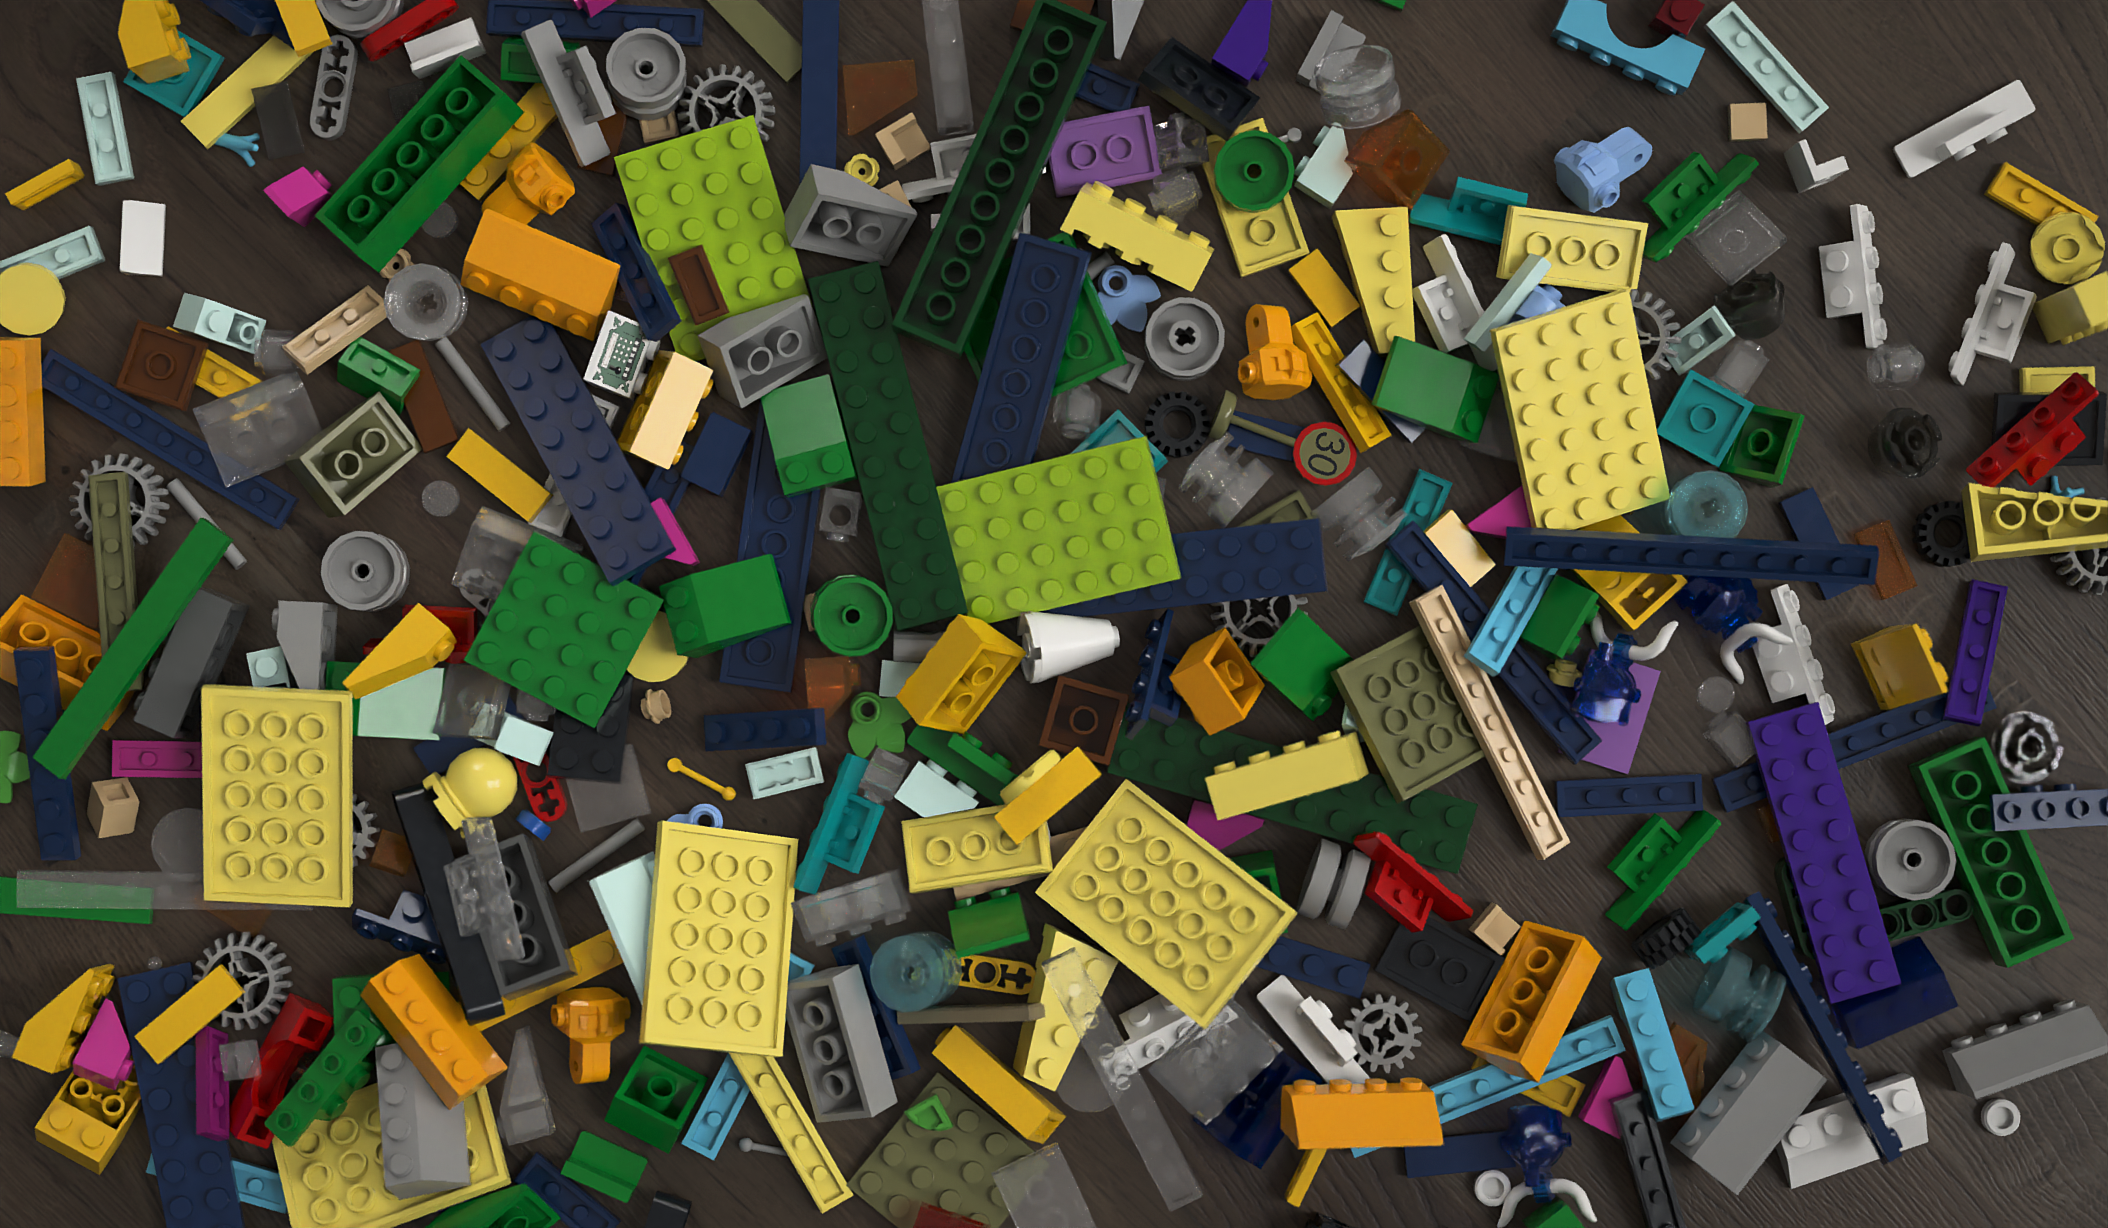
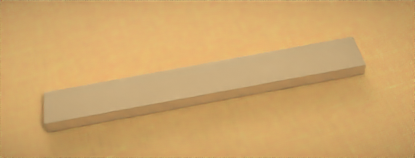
(1490, 724)

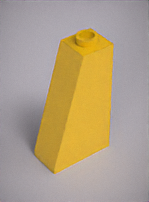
(997, 1084)

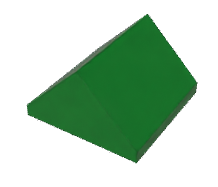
(1763, 446)

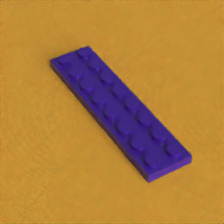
(1823, 852)

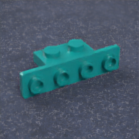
(1473, 210)
(843, 828)

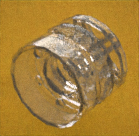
(407, 312)
(1224, 479)
(1359, 514)

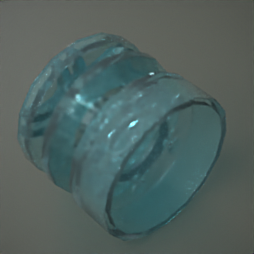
(1682, 509)
(934, 974)
(1745, 996)

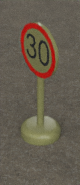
(1320, 453)

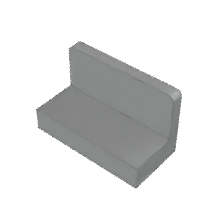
(1332, 37)

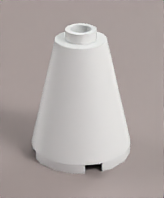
(1062, 643)

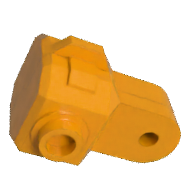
(532, 186)
(1274, 364)
(592, 1021)

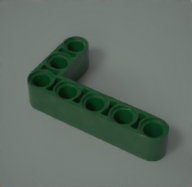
(1898, 911)

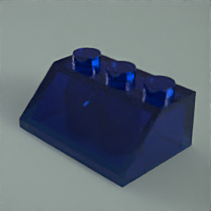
(1884, 1012)
(1252, 1119)

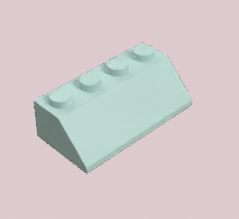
(626, 903)

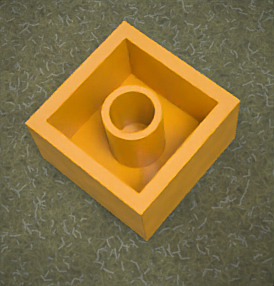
(1217, 681)

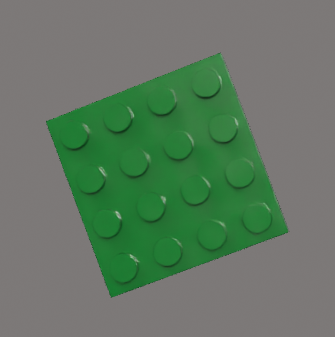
(1091, 340)
(563, 629)

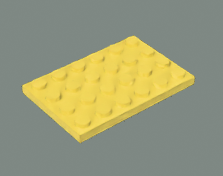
(1580, 413)
(277, 795)
(1166, 903)
(719, 940)
(338, 1168)

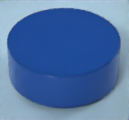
(533, 824)

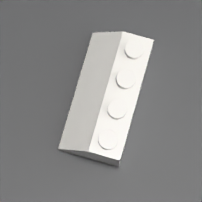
(1832, 1140)

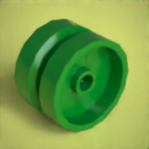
(1238, 187)
(851, 636)

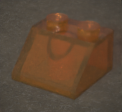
(1398, 158)
(831, 683)

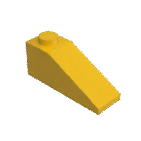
(406, 651)

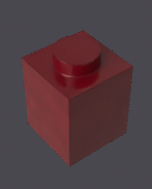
(1676, 17)

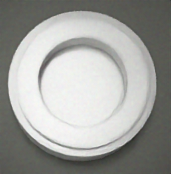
(2000, 1117)
(1491, 1187)

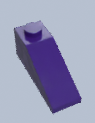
(1246, 43)

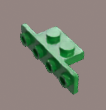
(1688, 197)
(965, 760)
(1654, 860)
(328, 1081)

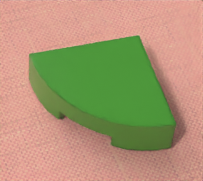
(930, 1114)

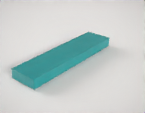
(1423, 507)

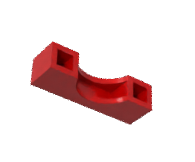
(296, 1031)

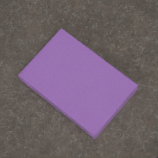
(1105, 149)
(1620, 742)

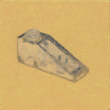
(524, 1101)

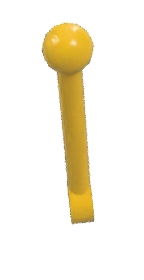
(675, 765)

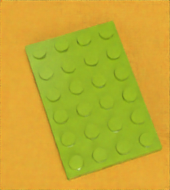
(720, 195)
(1059, 531)

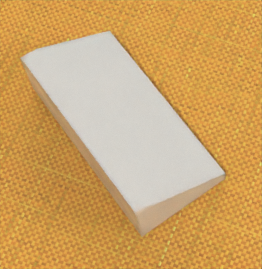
(142, 238)

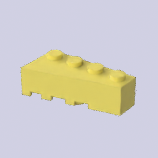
(1138, 235)
(1380, 268)
(2075, 311)
(2027, 523)
(1287, 775)
(1050, 1042)

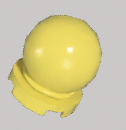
(475, 786)

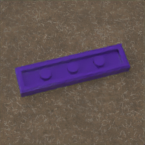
(1975, 652)

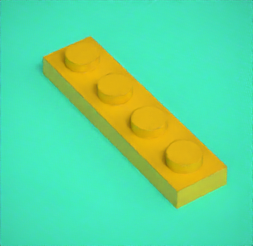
(527, 129)
(1351, 406)

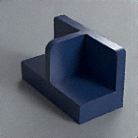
(717, 454)

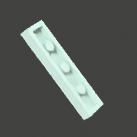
(1766, 67)

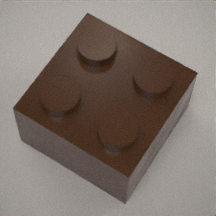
(1084, 718)

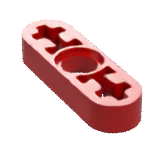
(407, 27)
(539, 799)

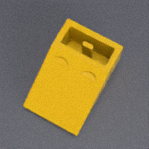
(152, 40)
(1628, 595)
(1900, 666)
(58, 1030)
(89, 1120)

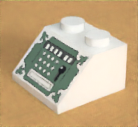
(621, 357)

